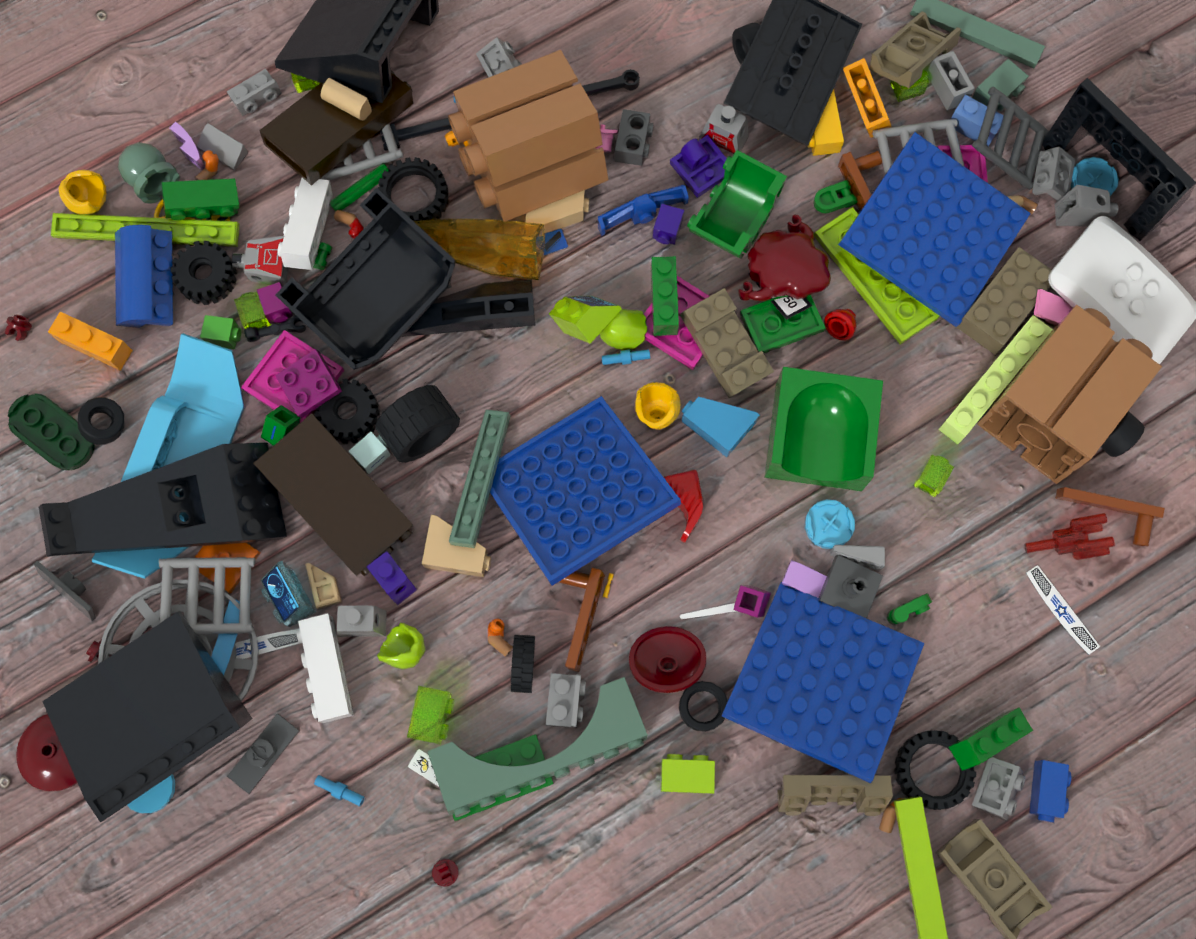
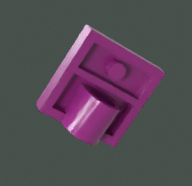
(308, 383)

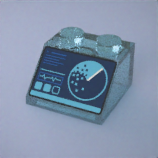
(286, 594)

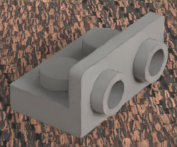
(497, 57)
(254, 92)
(1053, 173)
(563, 700)
(999, 788)

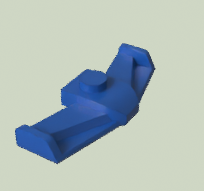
(642, 208)

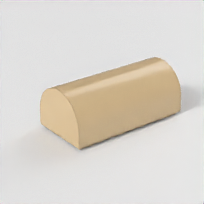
(346, 99)

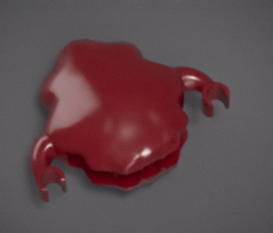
(786, 264)

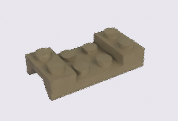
(912, 50)
(725, 343)
(843, 789)
(993, 878)

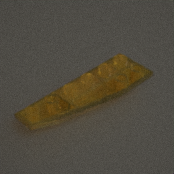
(491, 245)

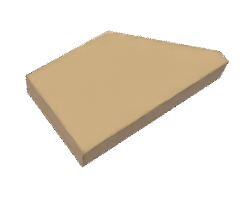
(323, 587)

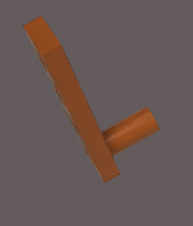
(851, 171)
(1145, 512)
(593, 584)

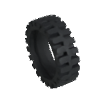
(423, 169)
(907, 784)

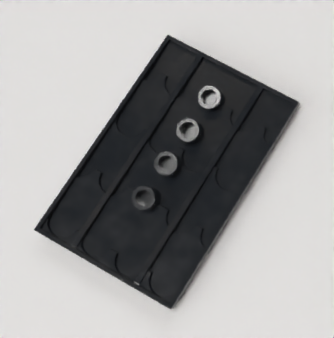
(793, 66)

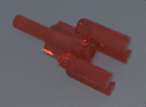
(1076, 540)

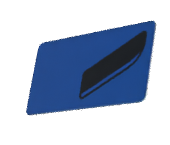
(554, 241)

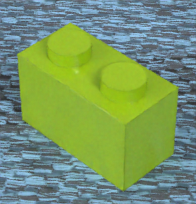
(687, 775)

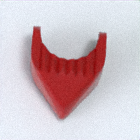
(689, 491)

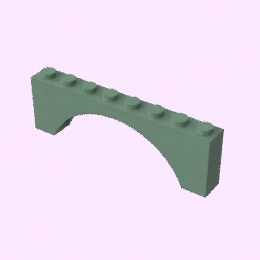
(473, 782)

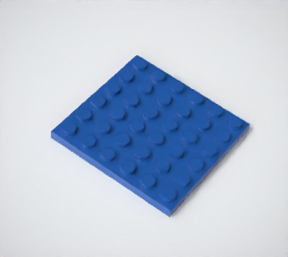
(934, 229)
(579, 490)
(824, 682)

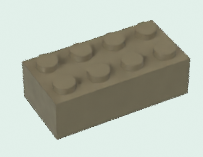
(1006, 301)

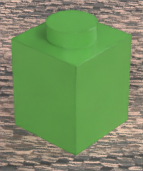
(221, 331)

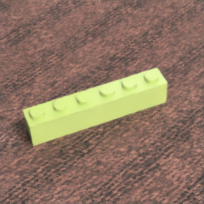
(995, 379)

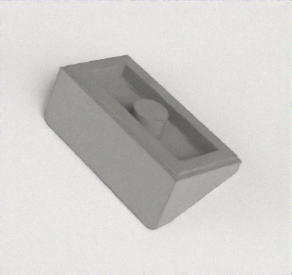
(227, 149)

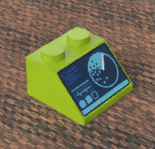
(583, 316)

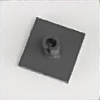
(850, 586)

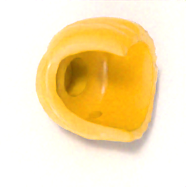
(83, 191)
(653, 401)

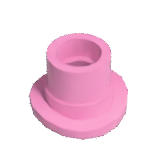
(607, 137)

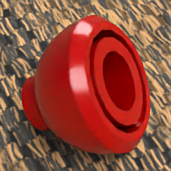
(841, 324)

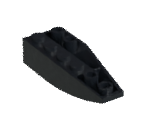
(479, 308)

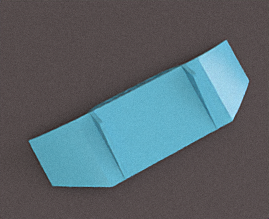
(193, 416)

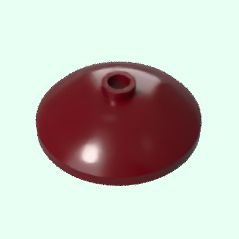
(666, 649)
(37, 768)

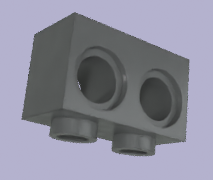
(631, 137)

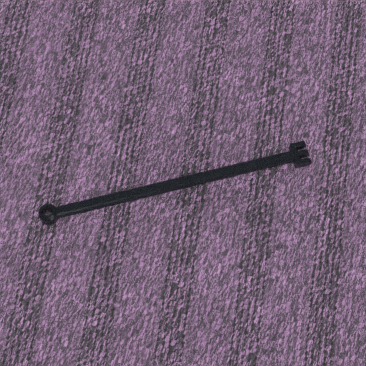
(444, 124)

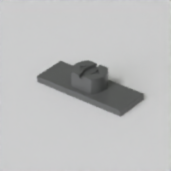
(68, 587)
(263, 753)

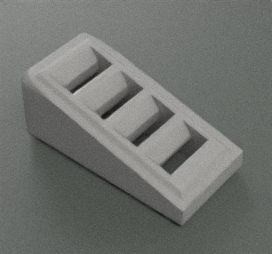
(867, 556)

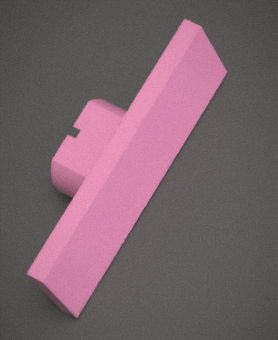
(1051, 307)

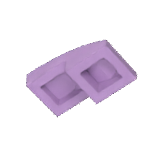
(188, 148)

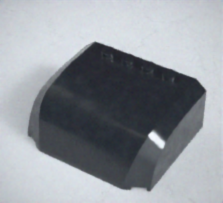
(373, 286)

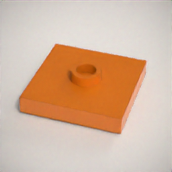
(232, 575)

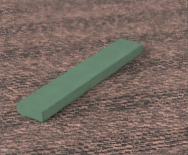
(980, 31)
(479, 479)

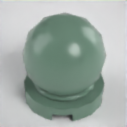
(145, 170)

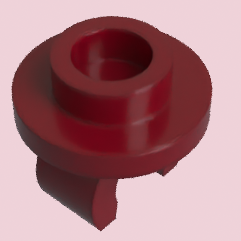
(19, 324)
(93, 650)
(445, 872)

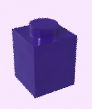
(668, 224)

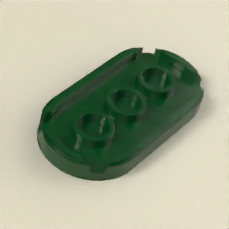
(49, 431)

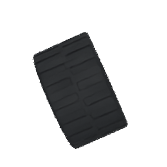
(417, 423)

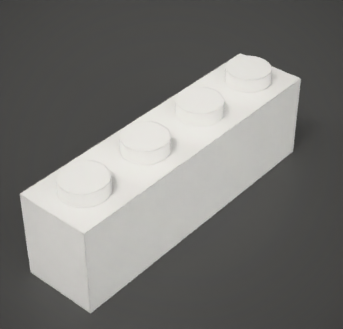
(305, 224)
(325, 668)

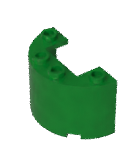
(739, 204)

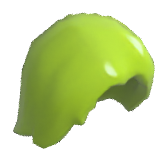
(625, 330)
(402, 647)

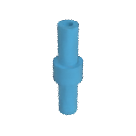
(626, 357)
(339, 790)

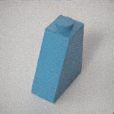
(719, 423)

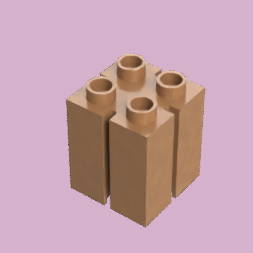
(529, 136)
(1070, 394)

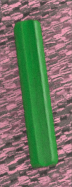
(358, 188)

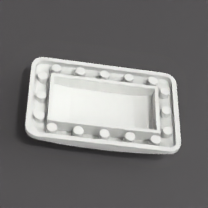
(1127, 285)

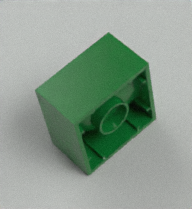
(824, 429)

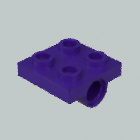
(700, 165)

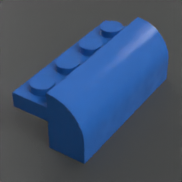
(143, 276)

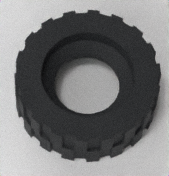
(522, 663)

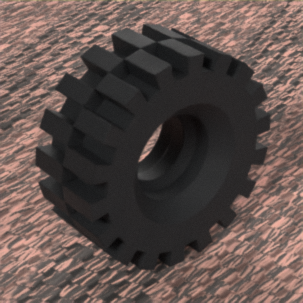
(215, 284)
(360, 423)

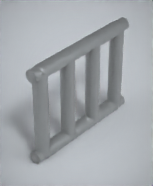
(927, 129)
(371, 161)
(219, 564)

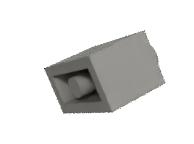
(949, 80)

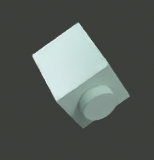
(370, 452)

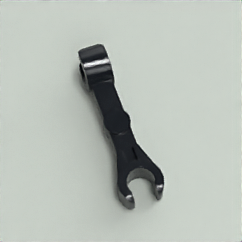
(253, 333)

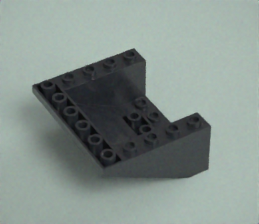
(352, 42)
(1096, 114)
(143, 715)

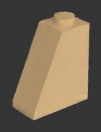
(560, 213)
(450, 558)

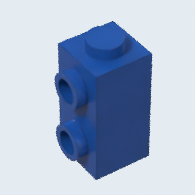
(1050, 790)

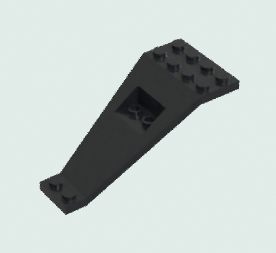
(220, 500)

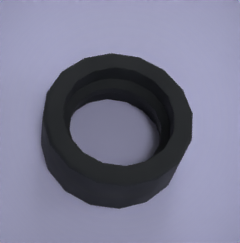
(684, 701)

